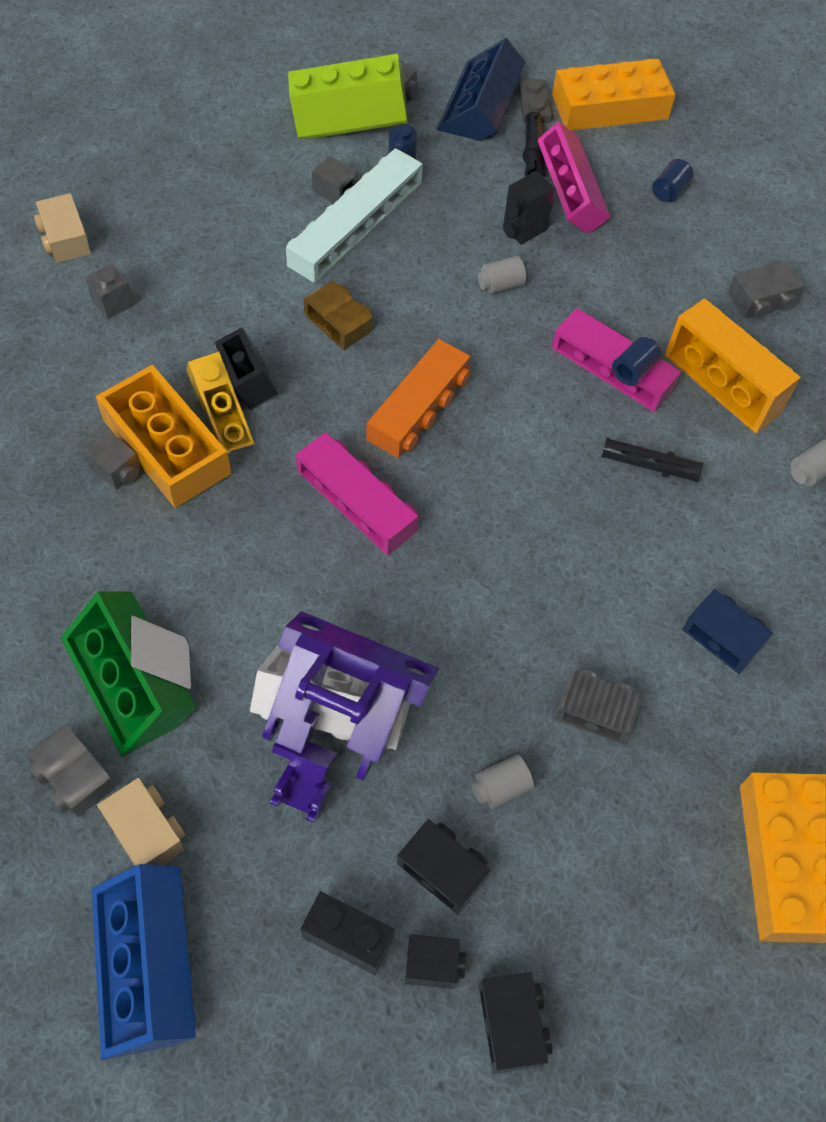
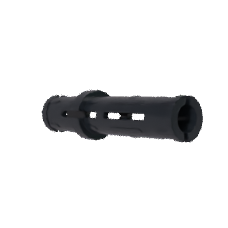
(532, 153)
(690, 471)

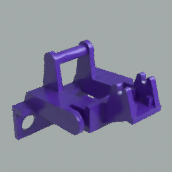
(374, 713)

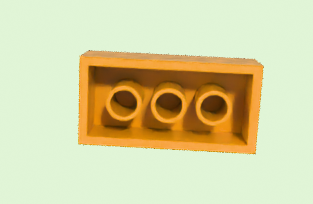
(613, 94)
(731, 365)
(165, 434)
(787, 854)

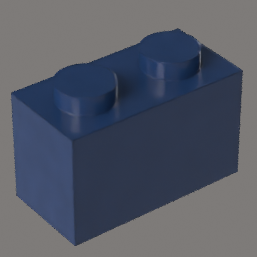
(727, 630)

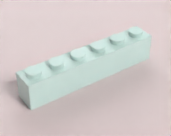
(353, 215)

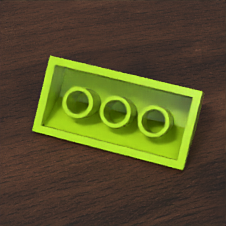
(348, 97)

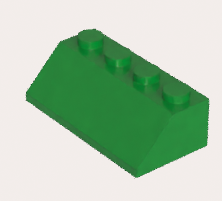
(129, 700)

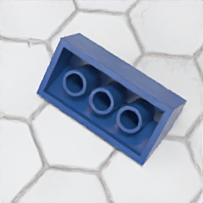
(142, 961)

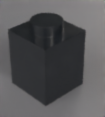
(434, 962)

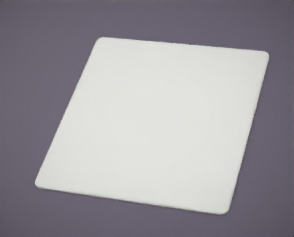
(160, 652)

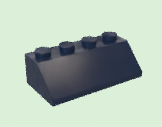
(483, 93)

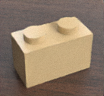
(63, 228)
(141, 825)

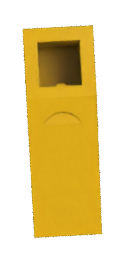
(219, 401)

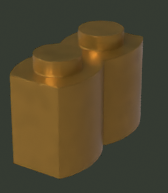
(338, 314)

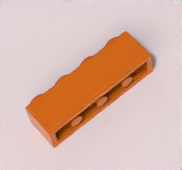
(418, 398)

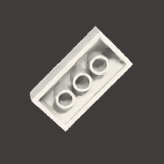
(269, 680)

